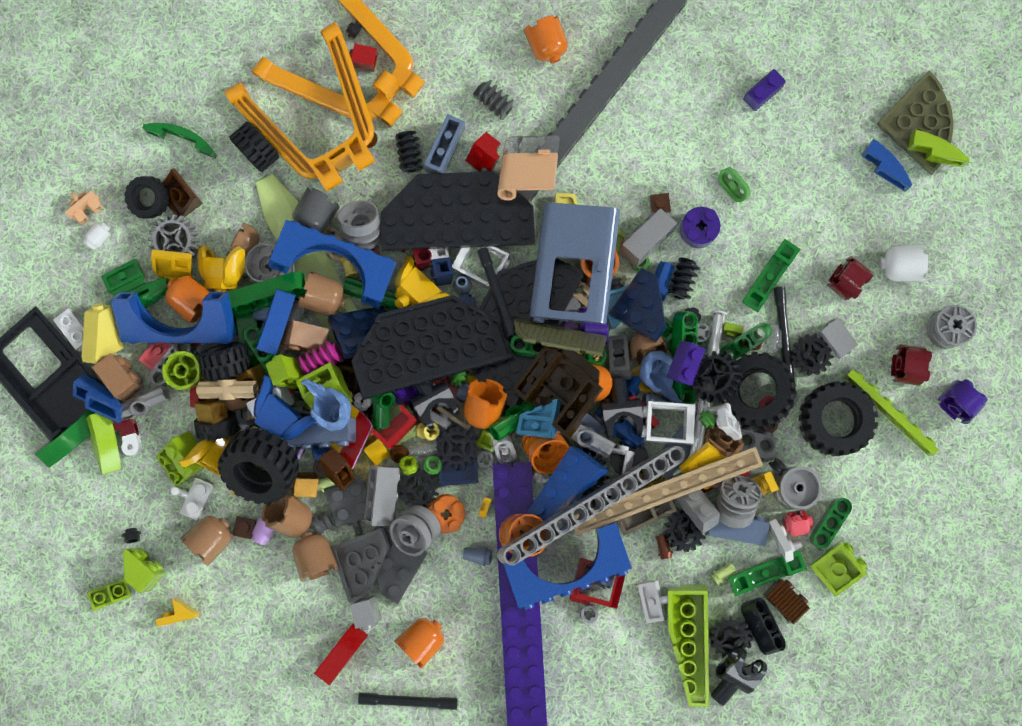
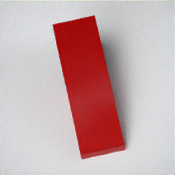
(340, 654)

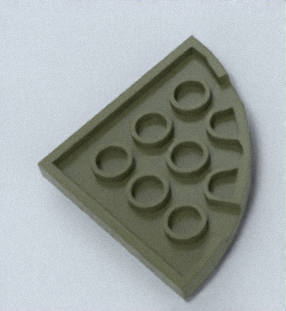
(920, 109)

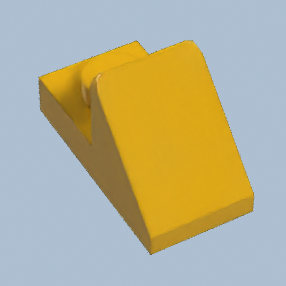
(375, 449)
(766, 482)
(182, 612)

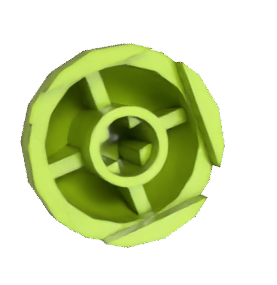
(182, 370)

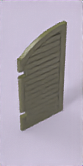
(560, 337)

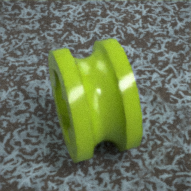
(405, 461)

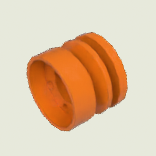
(545, 452)
(519, 522)

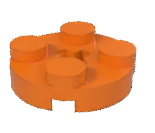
(456, 509)

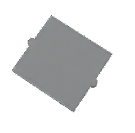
(838, 338)

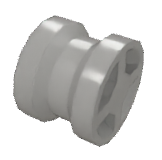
(704, 332)

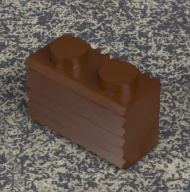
(337, 468)
(787, 601)

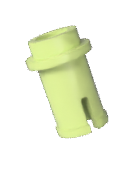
(324, 483)
(723, 573)

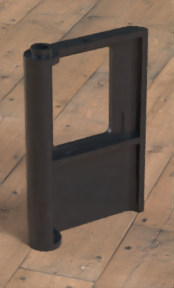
(52, 402)

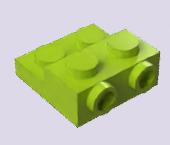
(839, 567)

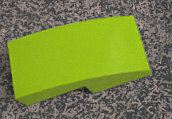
(109, 594)

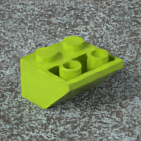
(329, 377)
(175, 451)
(140, 570)

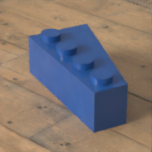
(567, 483)

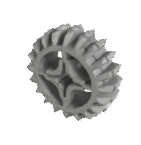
(160, 230)

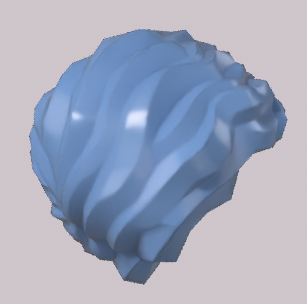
(654, 372)
(330, 406)

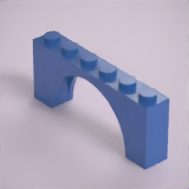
(299, 240)
(138, 325)
(609, 560)

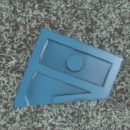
(539, 421)

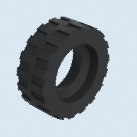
(132, 197)
(218, 430)

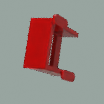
(398, 428)
(585, 600)

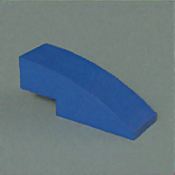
(887, 165)
(275, 322)
(97, 398)

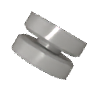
(808, 488)
(415, 530)

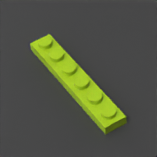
(898, 418)

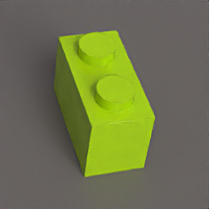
(284, 371)

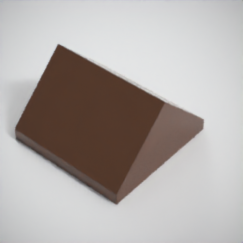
(182, 197)

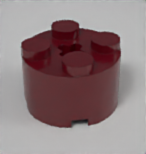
(849, 278)
(911, 365)

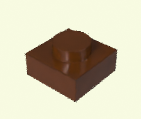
(660, 201)
(244, 527)

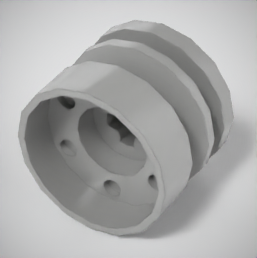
(360, 224)
(258, 261)
(941, 329)
(738, 501)

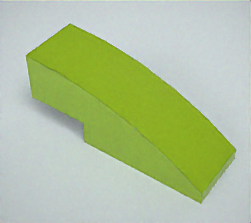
(937, 149)
(104, 443)

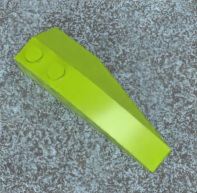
(690, 639)

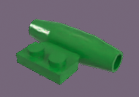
(130, 278)

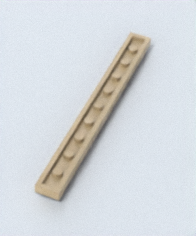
(674, 488)

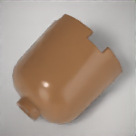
(322, 295)
(287, 516)
(208, 538)
(313, 556)

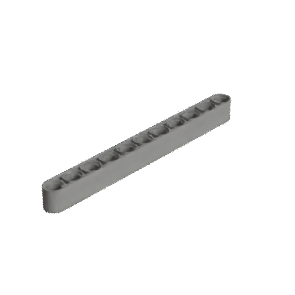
(584, 508)

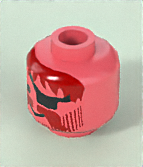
(797, 523)

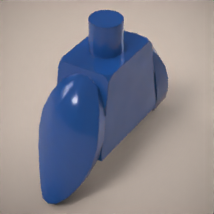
(277, 415)

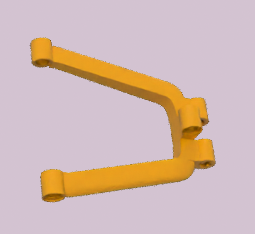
(386, 84)
(350, 151)

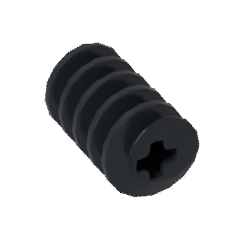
(407, 151)
(683, 279)

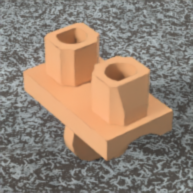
(81, 203)

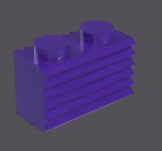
(764, 90)
(685, 363)

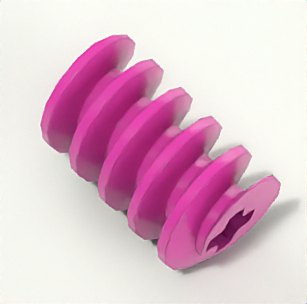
(318, 359)

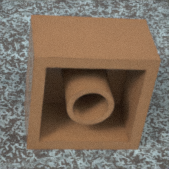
(303, 337)
(118, 376)

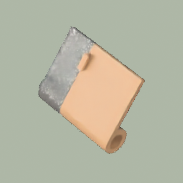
(528, 164)

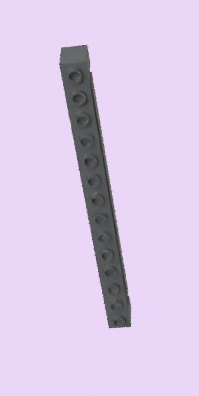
(612, 77)

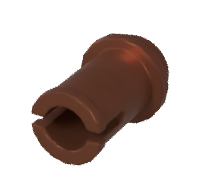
(664, 547)

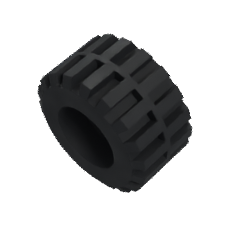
(254, 146)
(224, 361)

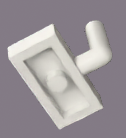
(727, 421)
(195, 498)
(785, 547)
(652, 601)

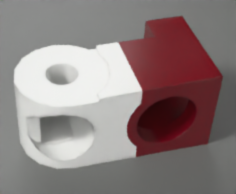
(423, 257)
(130, 436)

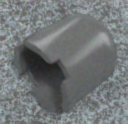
(315, 210)

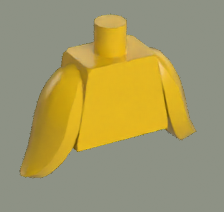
(221, 272)
(413, 286)
(206, 454)

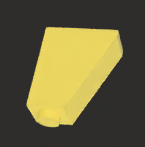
(100, 334)

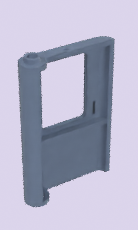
(576, 234)

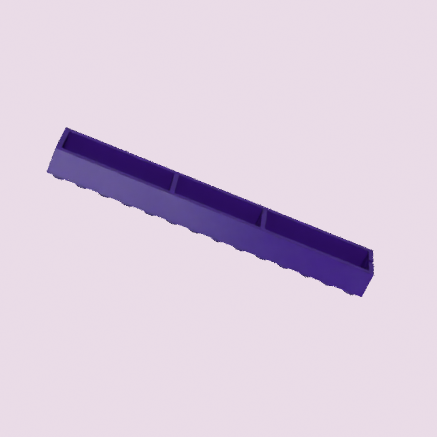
(519, 628)

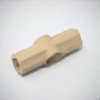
(227, 389)

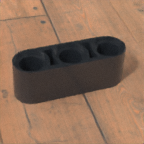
(763, 626)

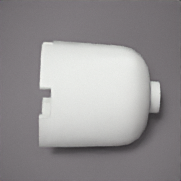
(905, 263)

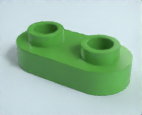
(733, 185)

